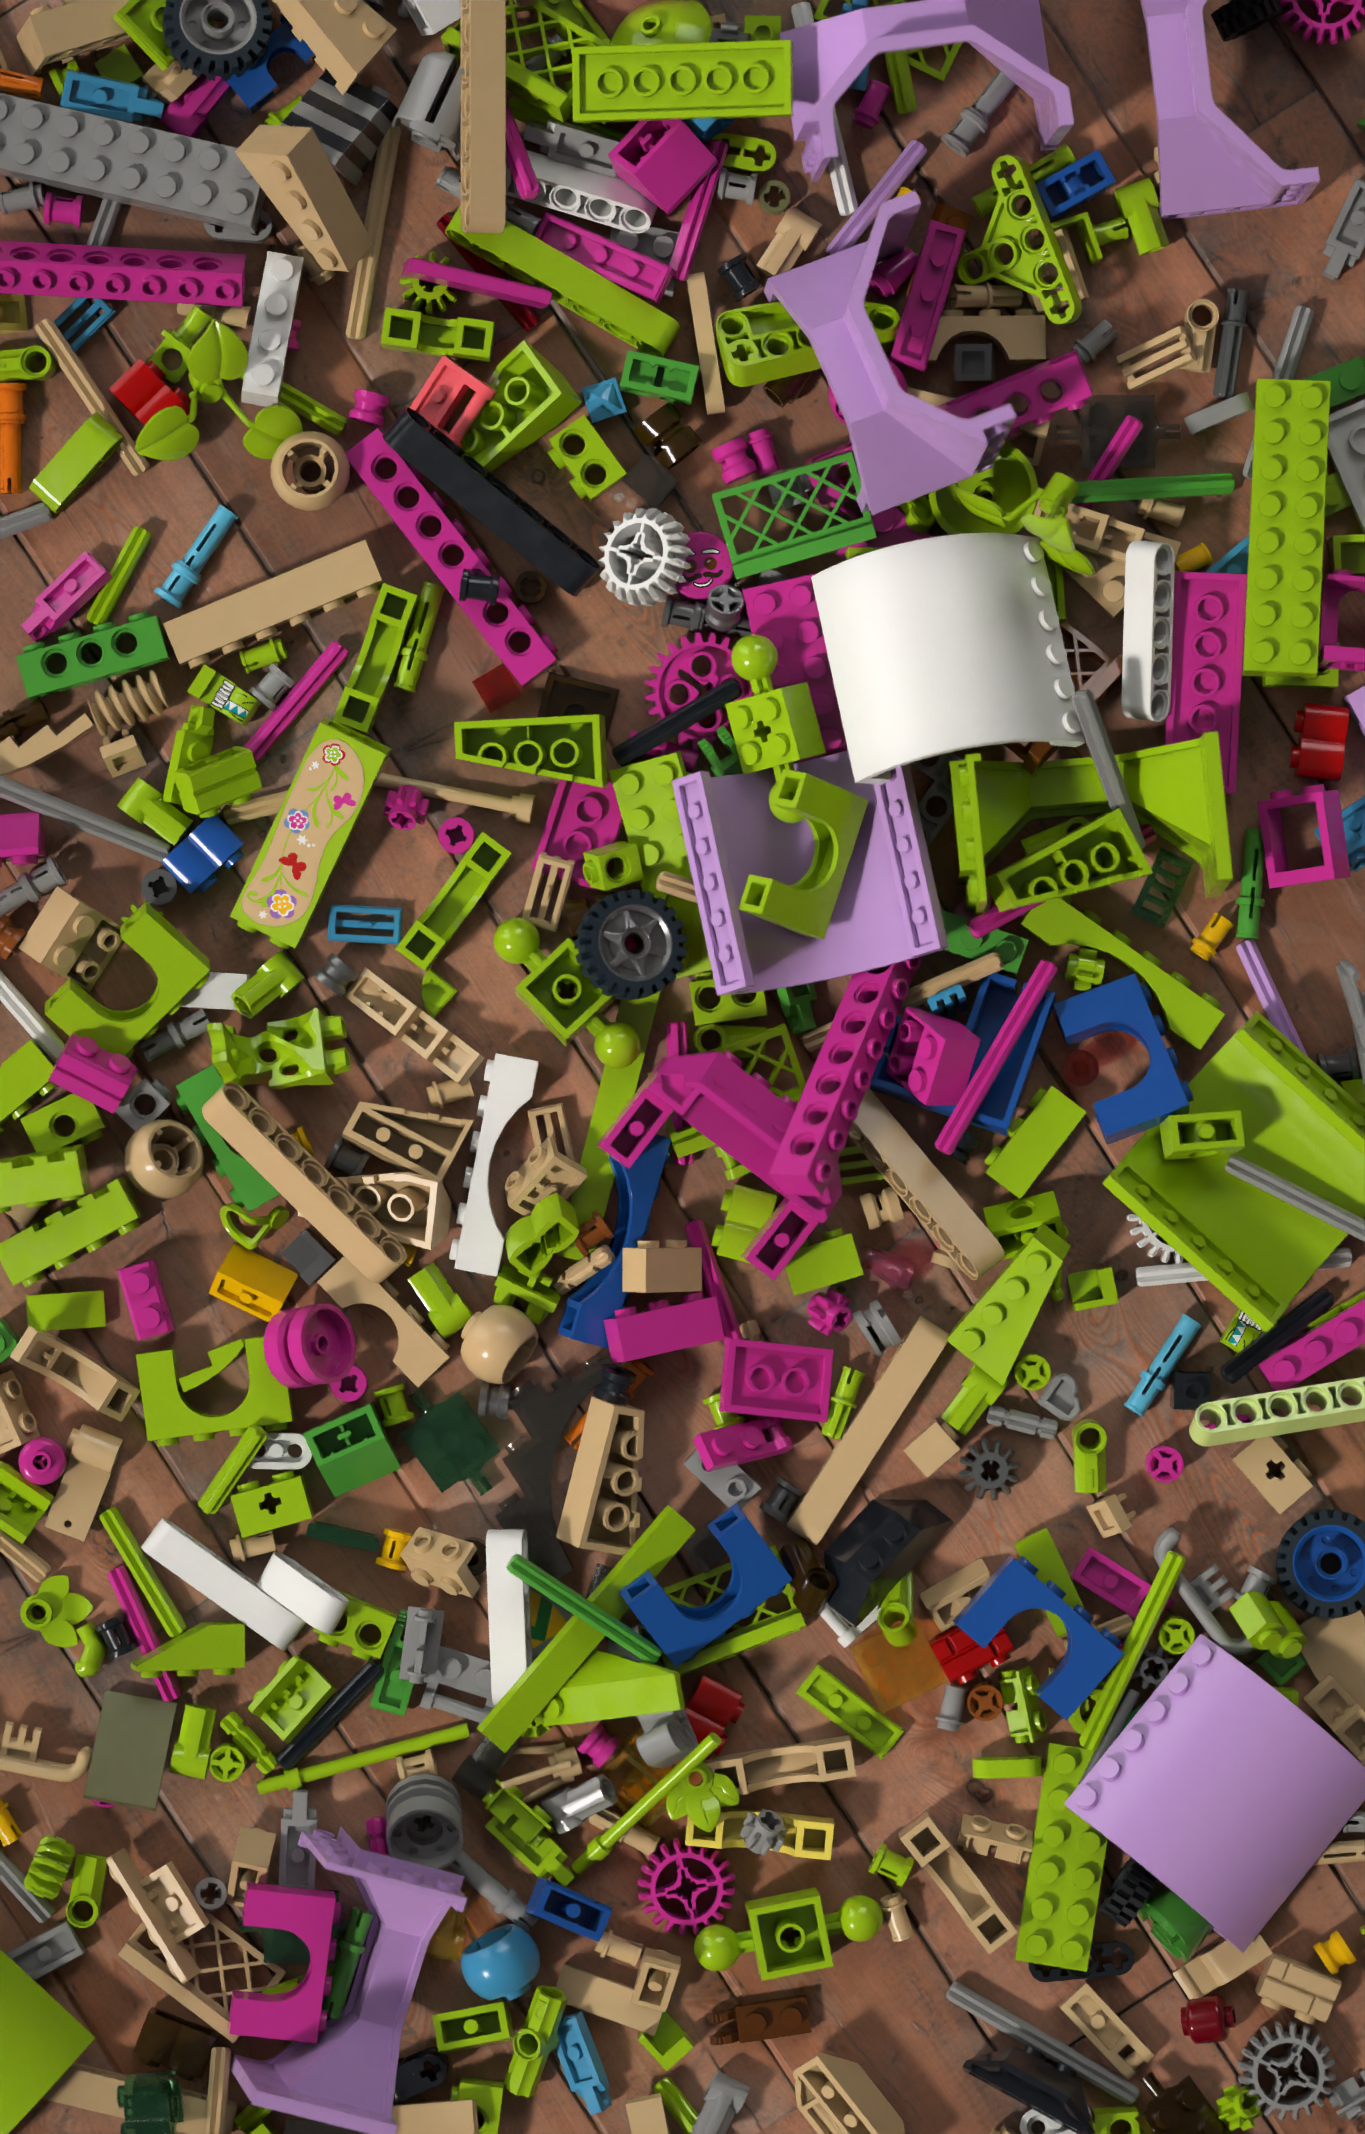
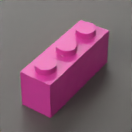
(663, 1327)

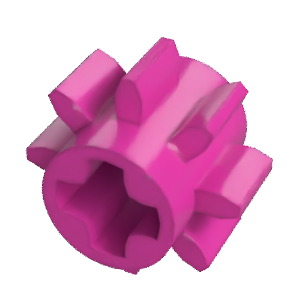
(406, 807)
(829, 1312)

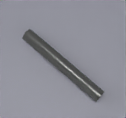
(1117, 1722)

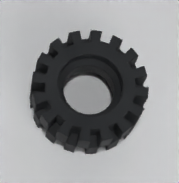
(1243, 16)
(1127, 1893)

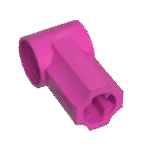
(189, 112)

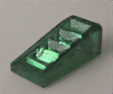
(1148, 915)

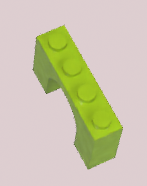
(835, 824)
(178, 970)
(172, 1416)

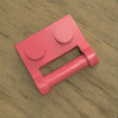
(443, 394)

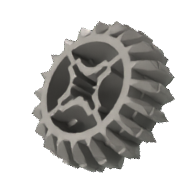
(1280, 2086)

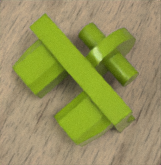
(531, 1288)

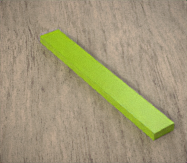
(614, 1093)
(578, 1638)

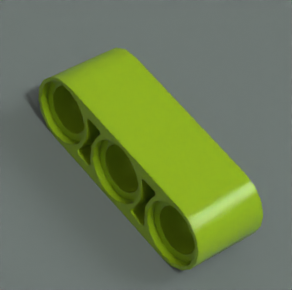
(76, 462)
(1043, 1554)

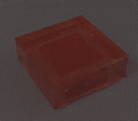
(496, 688)

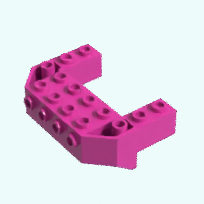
(741, 1120)

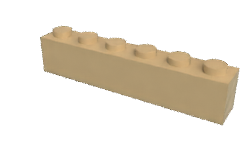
(274, 603)

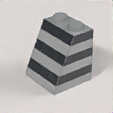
(345, 124)

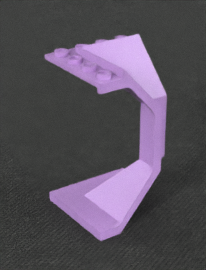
(837, 49)
(1202, 154)
(896, 439)
(354, 2064)

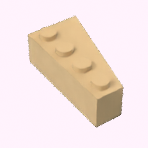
(340, 33)
(605, 1480)

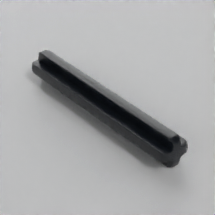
(677, 722)
(1277, 1335)
(330, 1714)

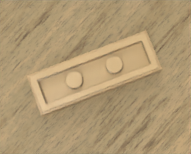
(606, 1999)

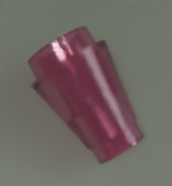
(891, 1268)

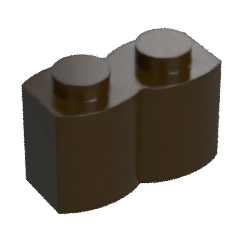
(175, 2043)

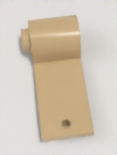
(84, 1481)

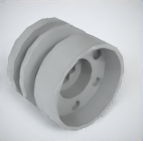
(424, 1821)

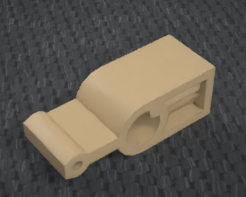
(1218, 1965)

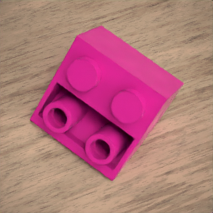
(662, 161)
(22, 838)
(932, 1057)

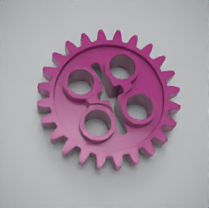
(682, 658)

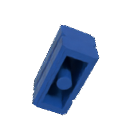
(568, 1909)

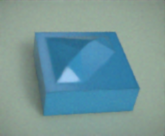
(603, 400)

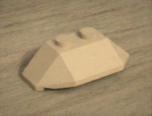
(842, 2098)

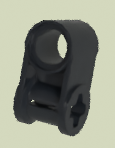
(412, 2076)

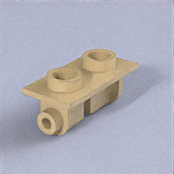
(979, 1832)

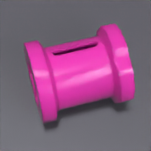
(63, 210)

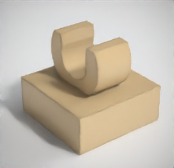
(122, 755)
(1110, 1515)

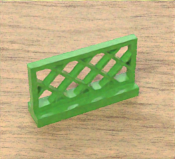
(802, 546)

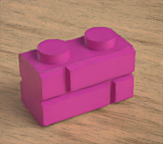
(93, 1072)
(146, 1299)

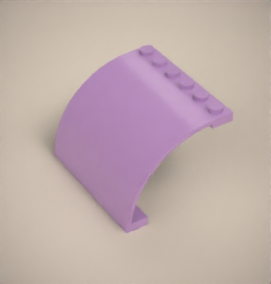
(885, 901)
(1222, 1791)

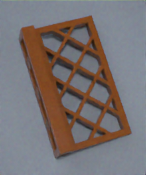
(1099, 682)

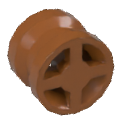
(9, 937)
(989, 1705)

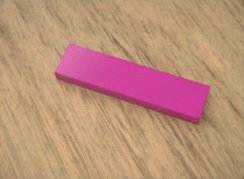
(606, 257)
(477, 283)
(927, 295)

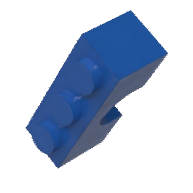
(257, 86)

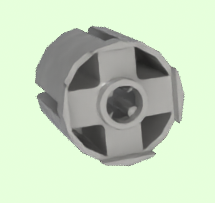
(423, 100)

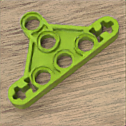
(1014, 229)

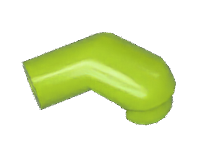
(93, 1652)

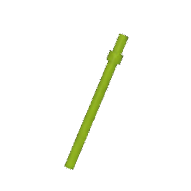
(295, 1777)
(603, 1844)

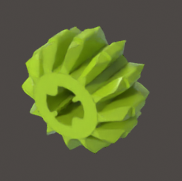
(422, 296)
(49, 1867)

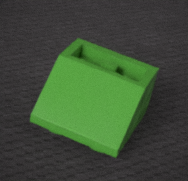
(352, 1449)

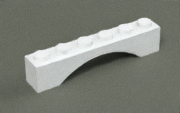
(481, 1240)

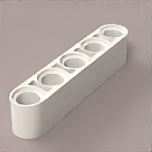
(587, 195)
(1148, 630)
(222, 1583)
(507, 1611)

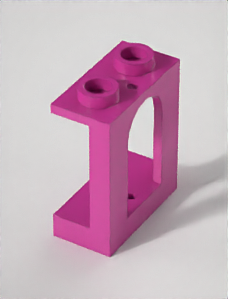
(1329, 654)

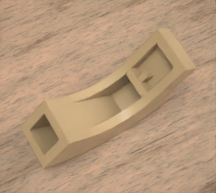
(76, 1372)

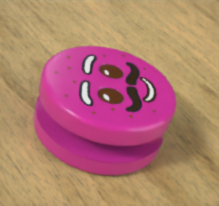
(709, 565)

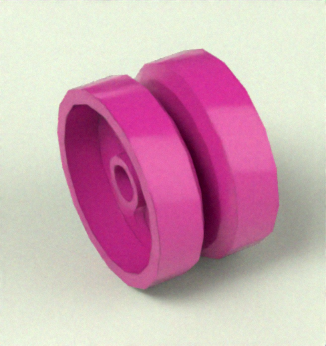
(309, 1345)

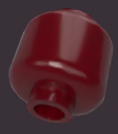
(1207, 2019)

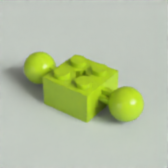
(773, 724)
(518, 943)
(808, 1950)

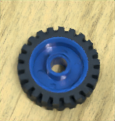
(1300, 1567)

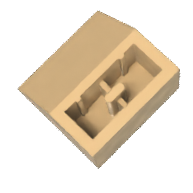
(72, 939)

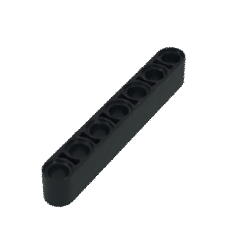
(491, 501)

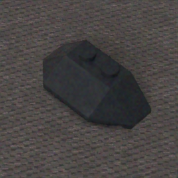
(879, 1552)
(1035, 2084)

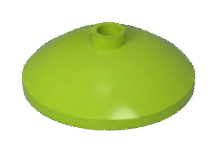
(665, 24)
(1008, 481)

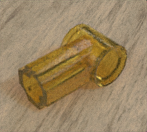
(449, 1937)

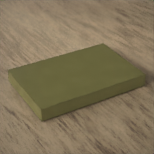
(130, 1750)

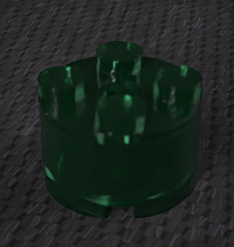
(151, 2103)

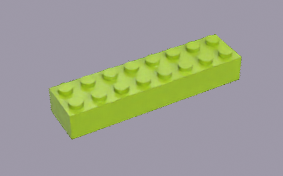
(1286, 528)

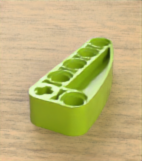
(770, 330)

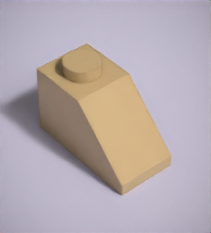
(250, 1862)
(656, 1979)

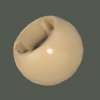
(333, 489)
(170, 1165)
(498, 1343)

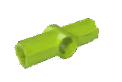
(542, 2024)

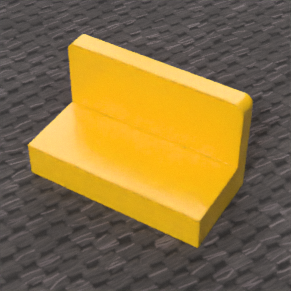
(252, 1283)

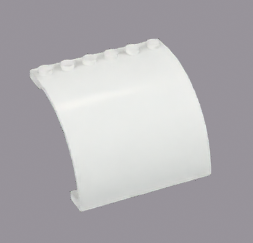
(945, 650)

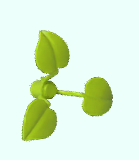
(215, 357)
(1055, 533)

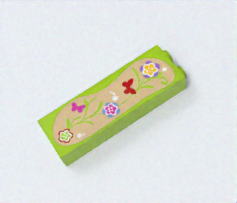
(310, 833)

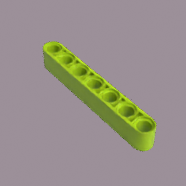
(571, 285)

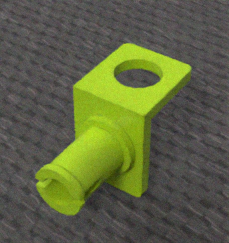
(1094, 235)
(181, 340)

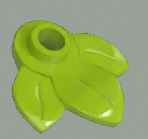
(61, 1608)
(702, 1800)

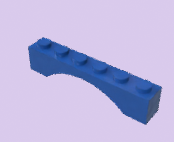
(603, 1291)

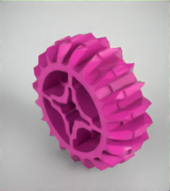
(1320, 26)
(670, 1889)

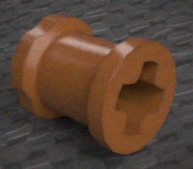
(592, 1233)

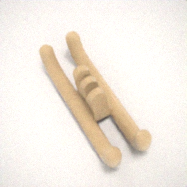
(21, 1756)

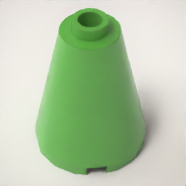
(1175, 1924)

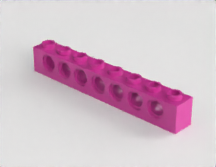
(122, 273)
(1065, 370)
(364, 460)
(840, 1078)

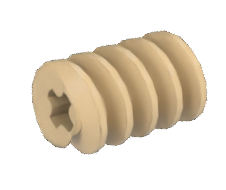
(128, 703)

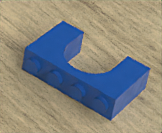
(1125, 1009)
(686, 1630)
(1088, 1651)

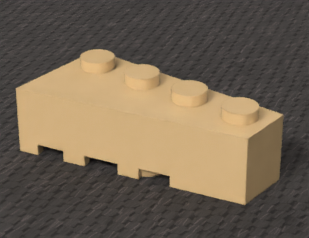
(307, 193)

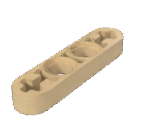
(705, 343)

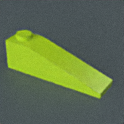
(527, 405)
(614, 1688)

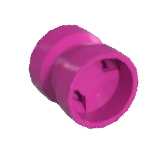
(734, 461)

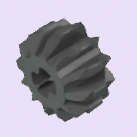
(976, 1469)

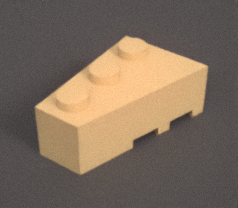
(69, 31)
(407, 1138)

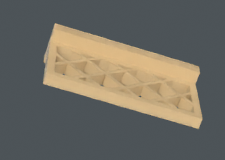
(190, 1994)

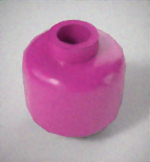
(52, 1451)

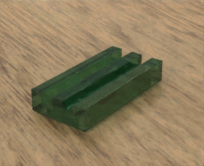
(344, 1535)

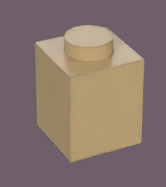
(932, 1447)

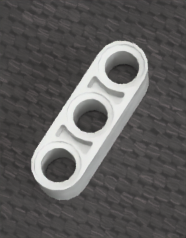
(302, 1593)

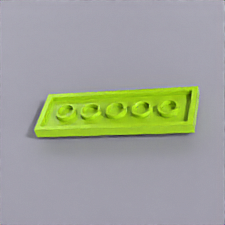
(682, 81)
(653, 823)
(1062, 1870)

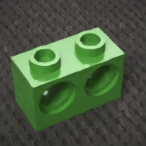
(659, 378)

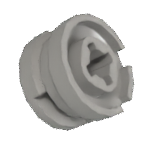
(881, 1326)

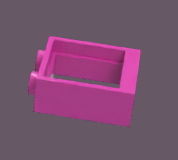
(1331, 833)

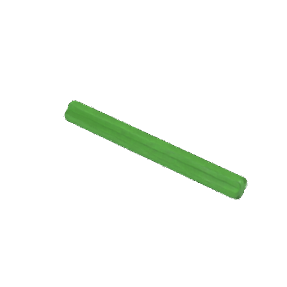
(1154, 487)
(584, 1609)

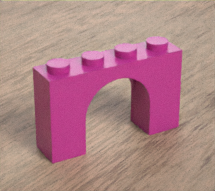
(298, 2012)

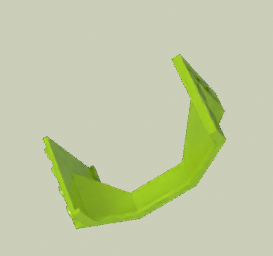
(1169, 786)

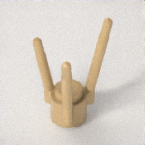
(563, 1764)

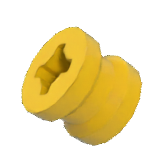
(1334, 1953)

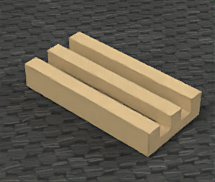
(1130, 369)
(555, 862)
(559, 1108)

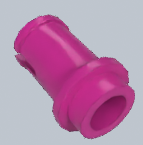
(871, 104)
(764, 451)

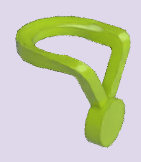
(275, 1220)

